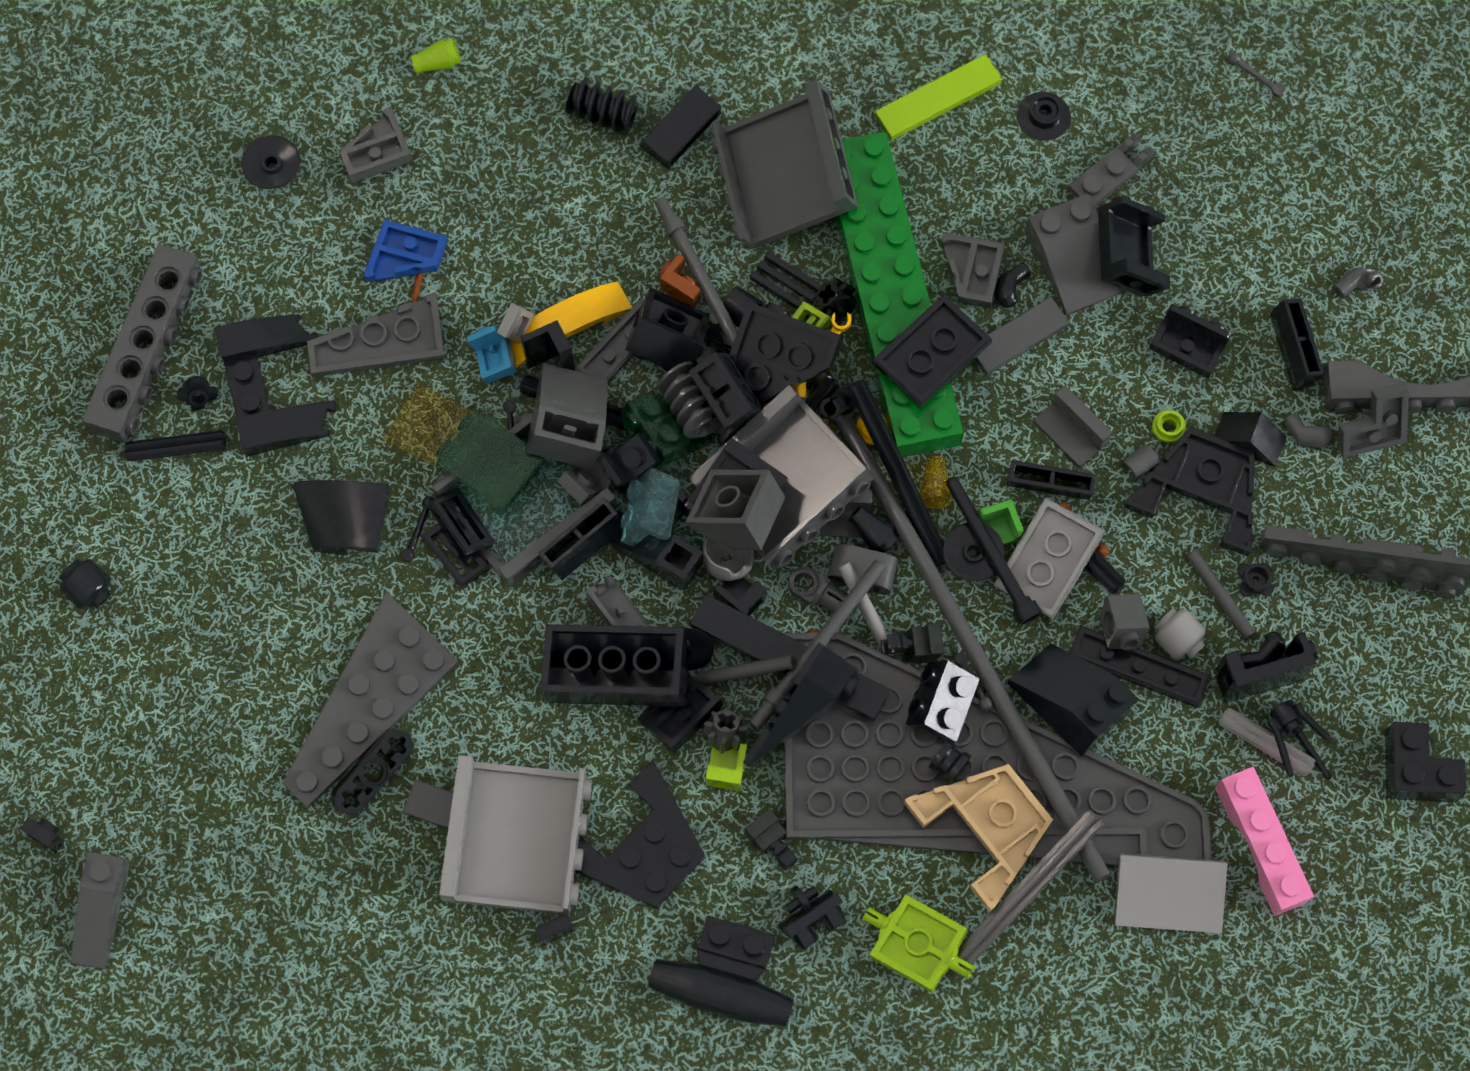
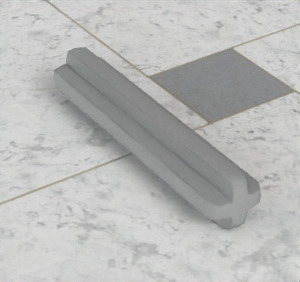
(1264, 740)

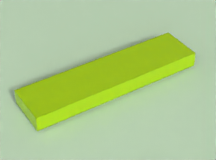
(938, 97)

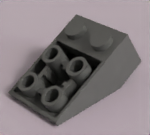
(568, 416)

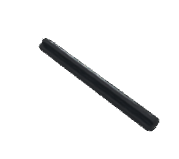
(897, 470)

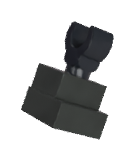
(918, 643)
(766, 834)

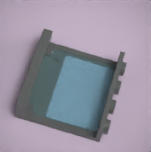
(533, 518)

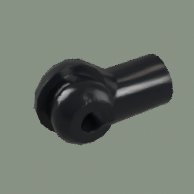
(1008, 282)
(1270, 651)

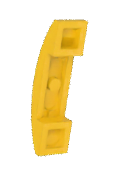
(579, 313)

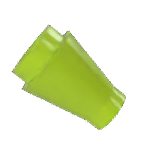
(437, 56)

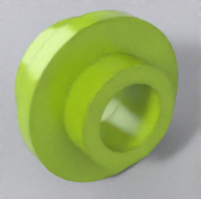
(1172, 417)

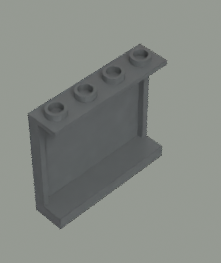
(784, 168)
(818, 468)

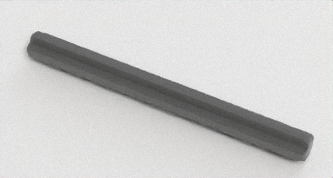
(1029, 887)

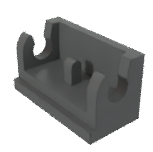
(614, 605)

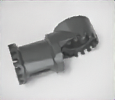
(822, 592)

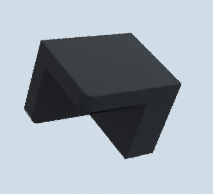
(741, 595)

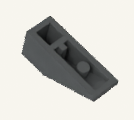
(98, 908)

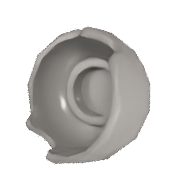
(728, 570)

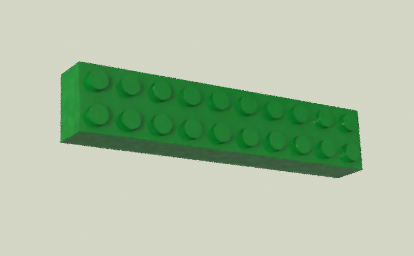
(890, 290)

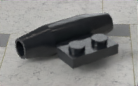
(726, 976)

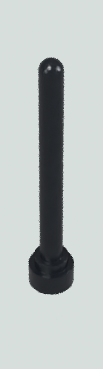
(1024, 608)

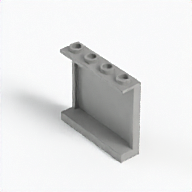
(515, 837)

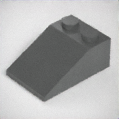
(1069, 253)

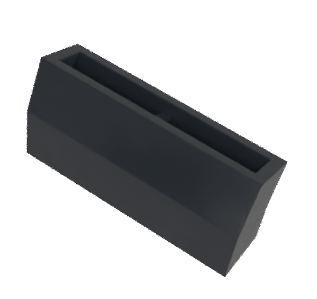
(681, 127)
(1296, 343)
(1051, 473)
(582, 539)

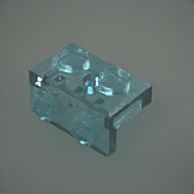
(650, 507)

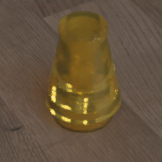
(933, 487)

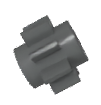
(725, 730)

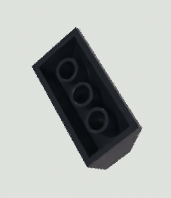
(614, 665)

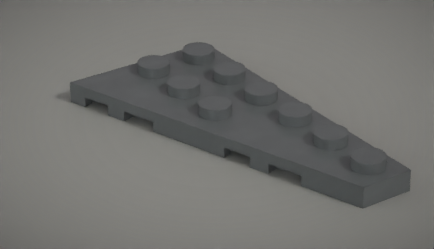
(1377, 558)
(381, 684)

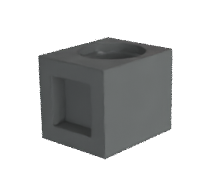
(1124, 621)

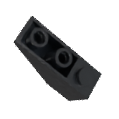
(669, 558)

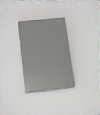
(1052, 556)
(1170, 893)

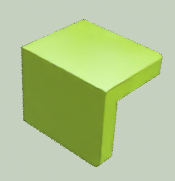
(726, 768)

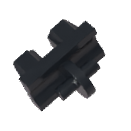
(823, 907)

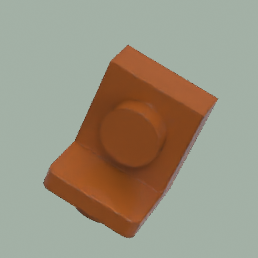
(679, 287)

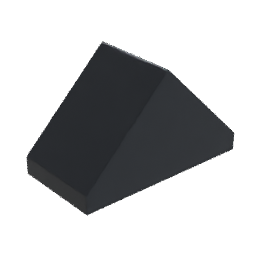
(1254, 433)

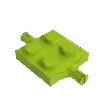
(918, 943)

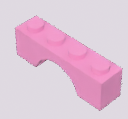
(1274, 858)

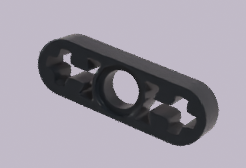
(383, 746)

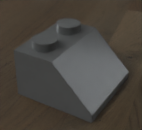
(737, 508)

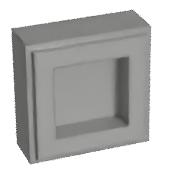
(515, 323)

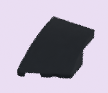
(343, 514)

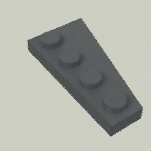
(393, 339)

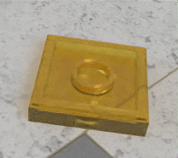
(426, 424)

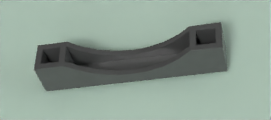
(1349, 387)

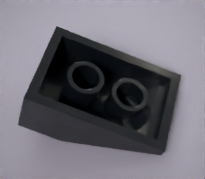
(1073, 696)

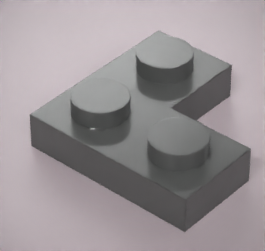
(1383, 428)

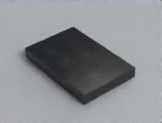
(932, 351)

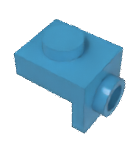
(493, 354)

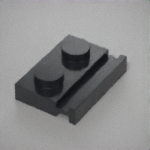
(678, 724)

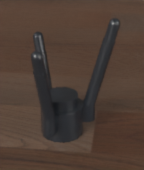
(1289, 719)

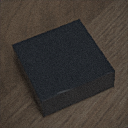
(554, 930)

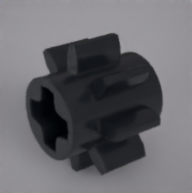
(836, 298)

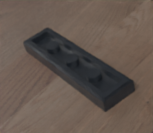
(1142, 668)

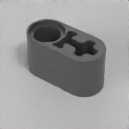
(861, 560)

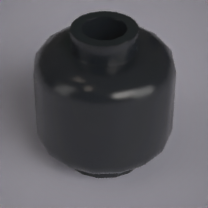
(85, 584)

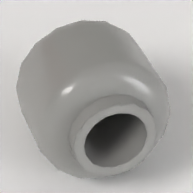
(1179, 634)

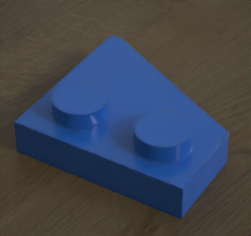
(404, 252)

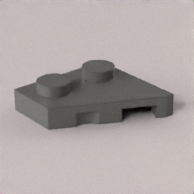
(376, 149)
(973, 267)

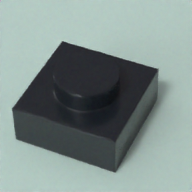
(43, 832)

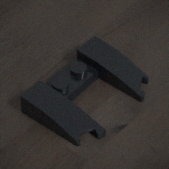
(257, 425)

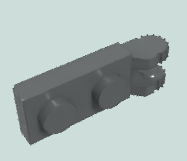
(1110, 171)

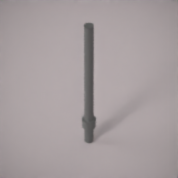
(676, 230)
(776, 694)

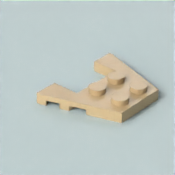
(999, 814)

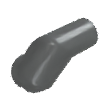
(1358, 279)
(1307, 435)

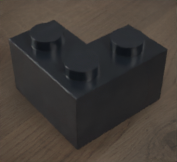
(1413, 773)

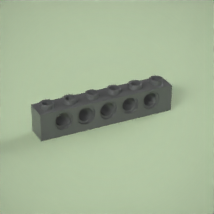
(165, 267)

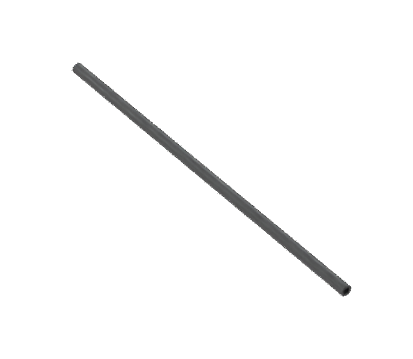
(968, 641)

